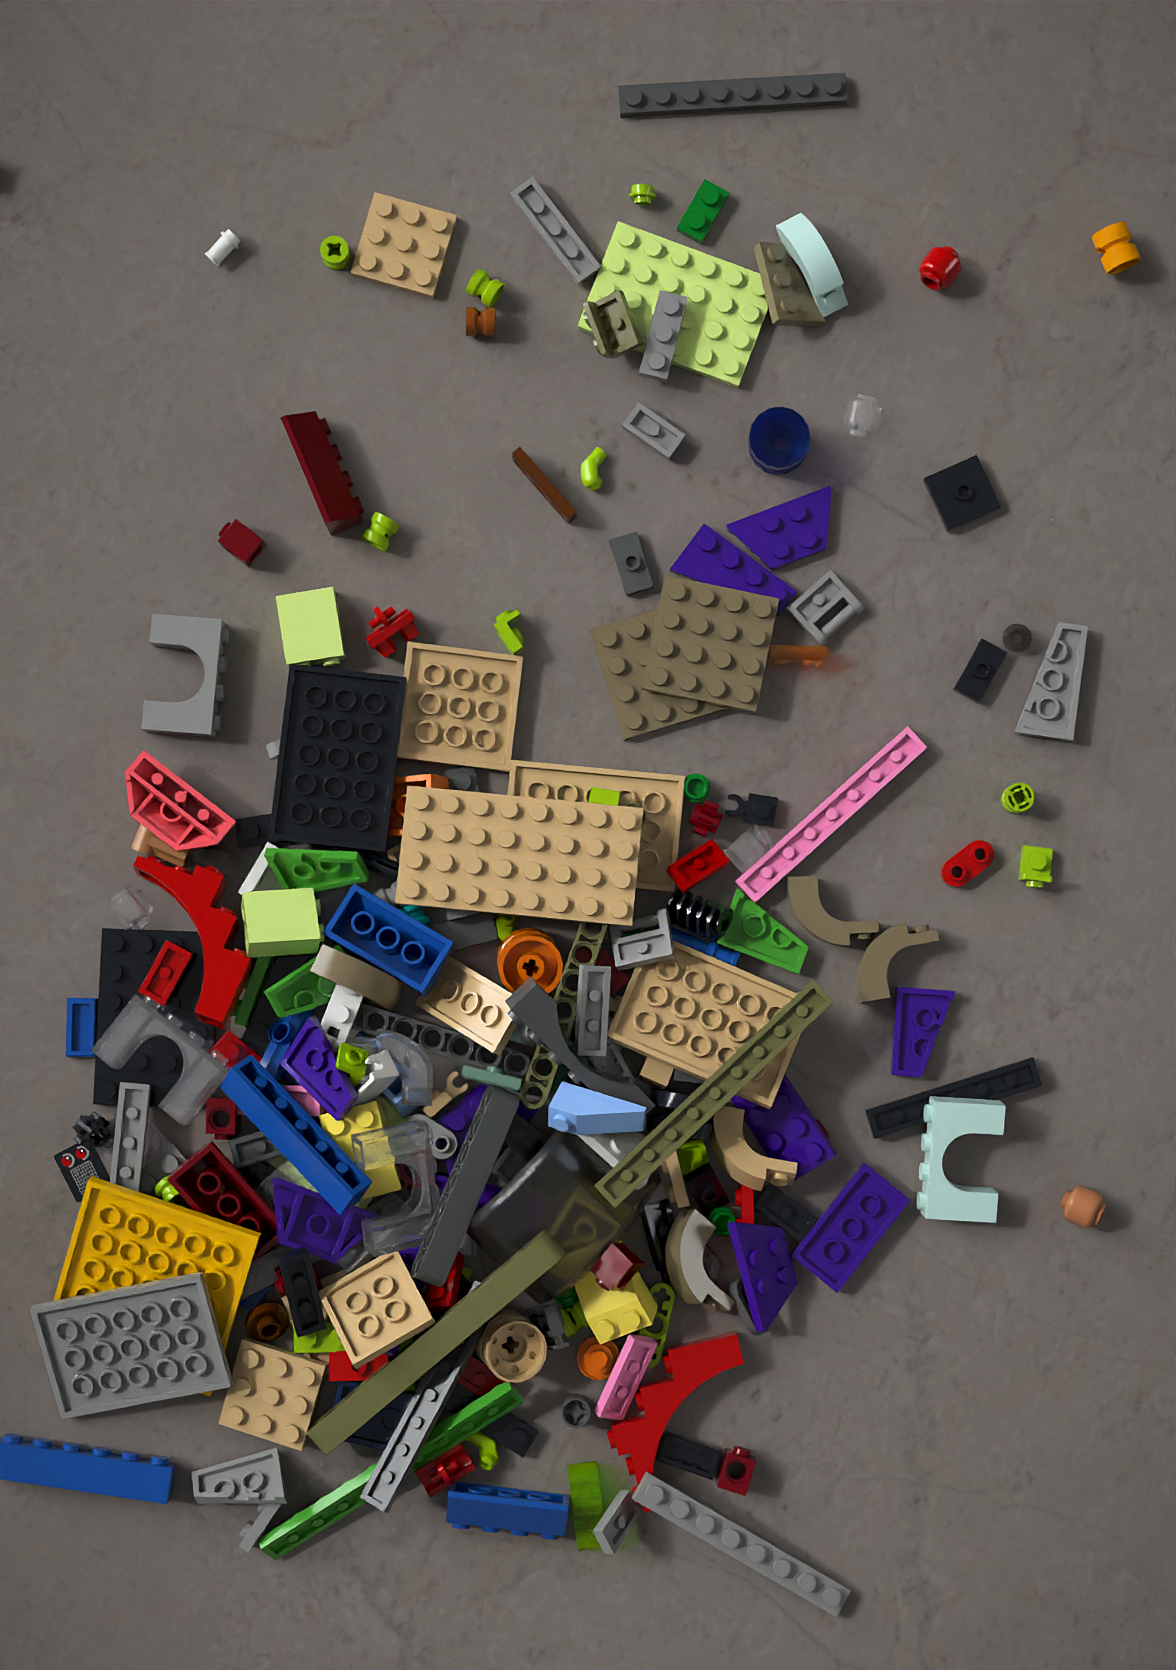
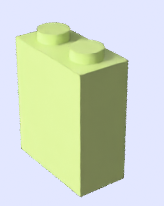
(311, 627)
(281, 922)

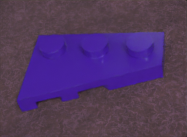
(916, 1025)
(313, 1066)

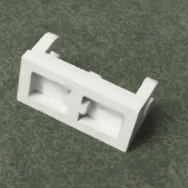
(378, 1076)

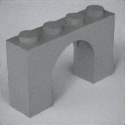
(200, 713)

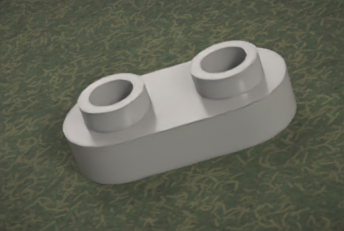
(439, 1133)

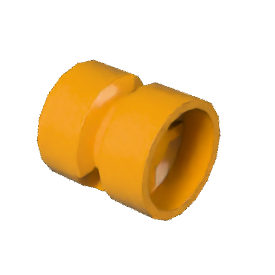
(1116, 248)

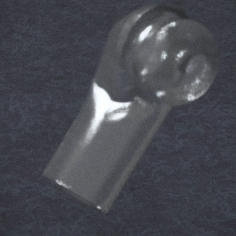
(712, 1264)

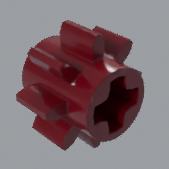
(705, 818)

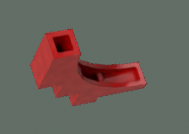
(223, 969)
(691, 1365)

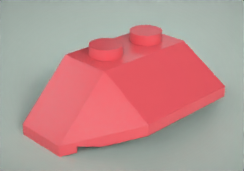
(173, 807)

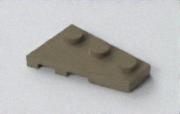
(784, 288)

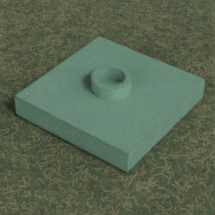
(492, 1076)

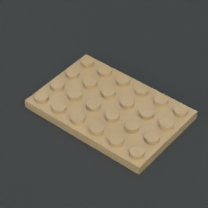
(657, 793)
(698, 1015)

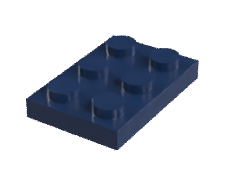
(380, 1428)

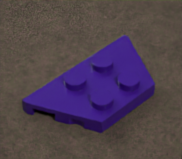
(787, 530)
(460, 1117)
(311, 1222)
(764, 1269)

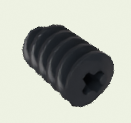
(699, 916)

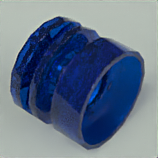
(791, 429)

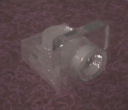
(749, 847)

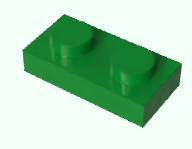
(702, 211)

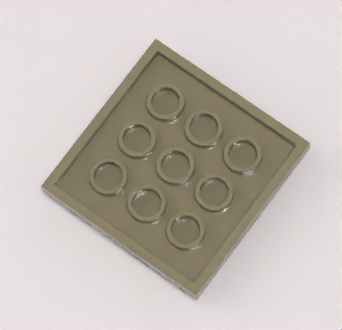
(710, 644)
(623, 658)

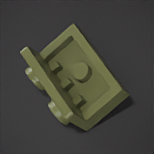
(612, 325)

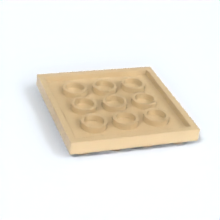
(459, 706)

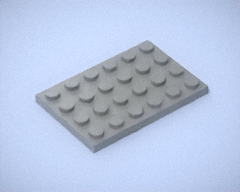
(131, 1345)

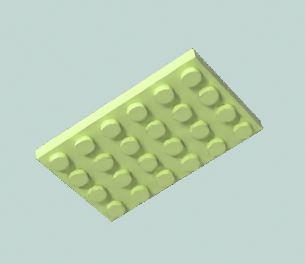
(721, 309)

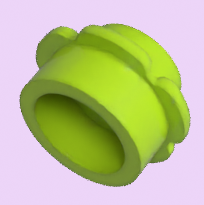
(642, 194)

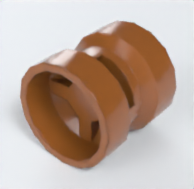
(480, 321)

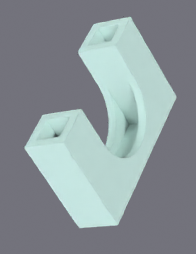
(945, 1121)

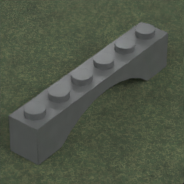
(538, 1011)

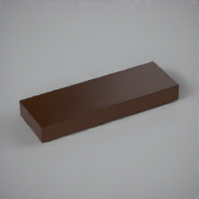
(543, 485)

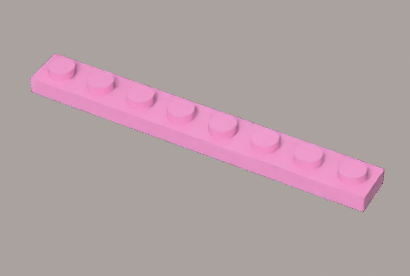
(830, 814)

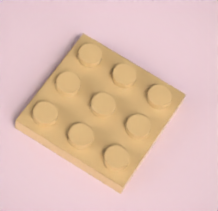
(404, 245)
(376, 1308)
(273, 1393)

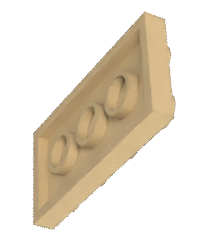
(471, 1006)

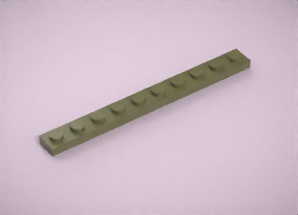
(713, 1093)

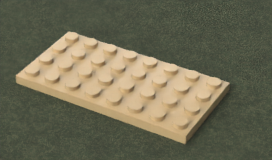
(519, 856)

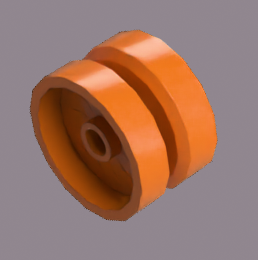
(526, 945)

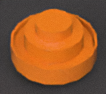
(597, 1359)

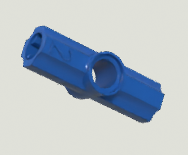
(282, 1035)

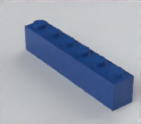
(295, 1134)
(86, 1470)

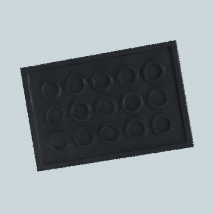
(337, 758)
(123, 968)

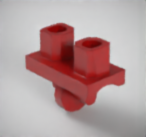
(401, 622)
(445, 1470)

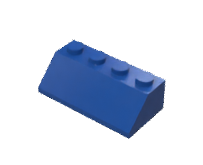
(389, 940)
(507, 1509)

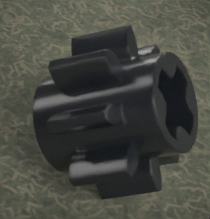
(91, 1131)

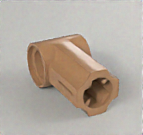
(152, 846)

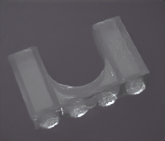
(201, 1070)
(405, 1144)

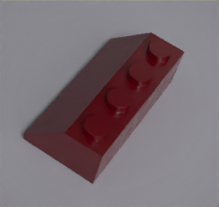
(322, 470)
(219, 1190)

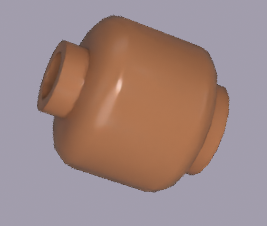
(1083, 1206)

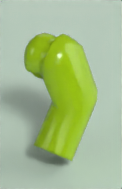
(589, 469)
(505, 925)
(487, 1449)

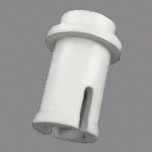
(223, 247)

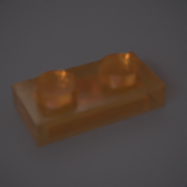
(785, 654)

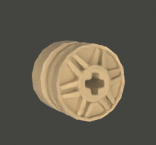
(522, 1354)

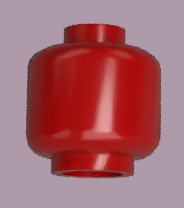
(940, 268)

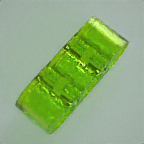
(586, 1502)

